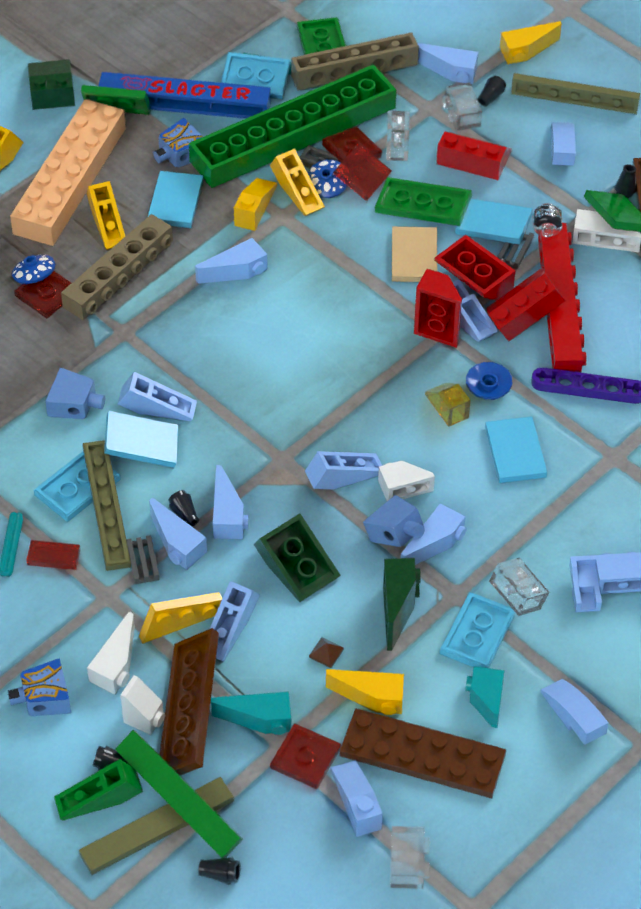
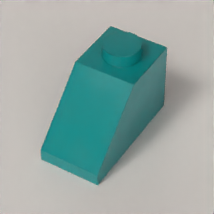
(486, 692)

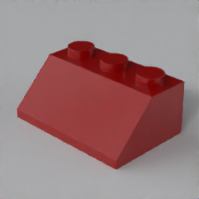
(472, 155)
(477, 268)
(525, 304)
(437, 308)

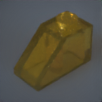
(450, 402)

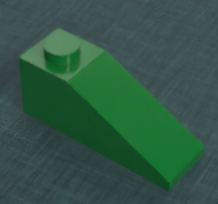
(99, 791)

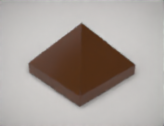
(326, 652)

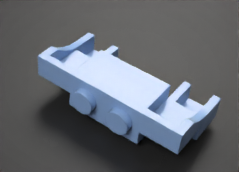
(603, 575)

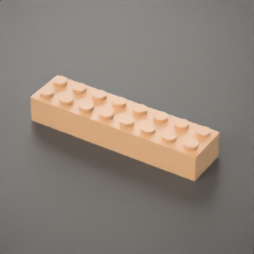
(68, 172)

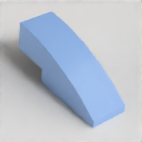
(563, 143)
(473, 316)
(575, 711)

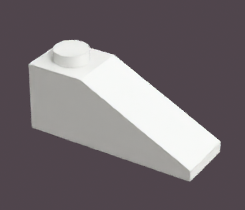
(594, 231)
(112, 663)

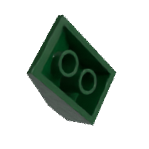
(51, 84)
(297, 558)
(399, 594)

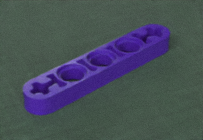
(577, 388)

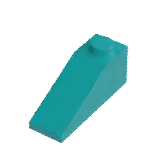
(260, 712)

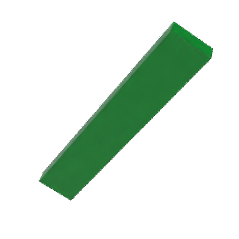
(179, 794)

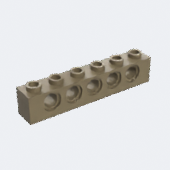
(333, 64)
(117, 267)

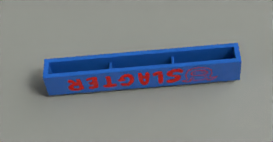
(194, 95)

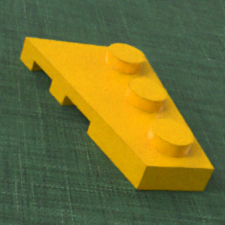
(178, 614)

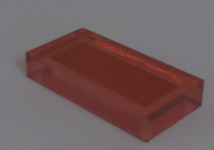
(53, 555)

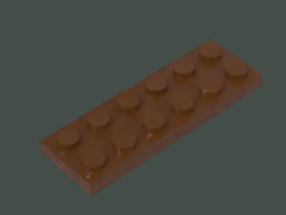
(189, 701)
(423, 753)

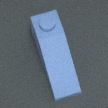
(448, 62)
(233, 264)
(155, 399)
(341, 469)
(228, 509)
(440, 534)
(180, 539)
(233, 616)
(358, 798)

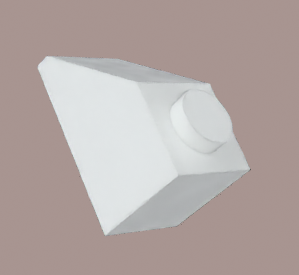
(404, 480)
(141, 706)

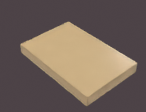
(413, 252)

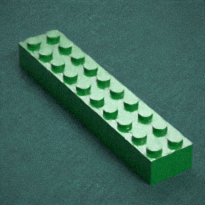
(292, 125)

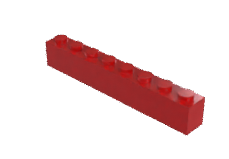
(563, 321)

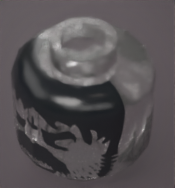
(547, 220)

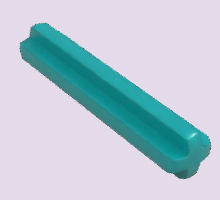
(11, 544)

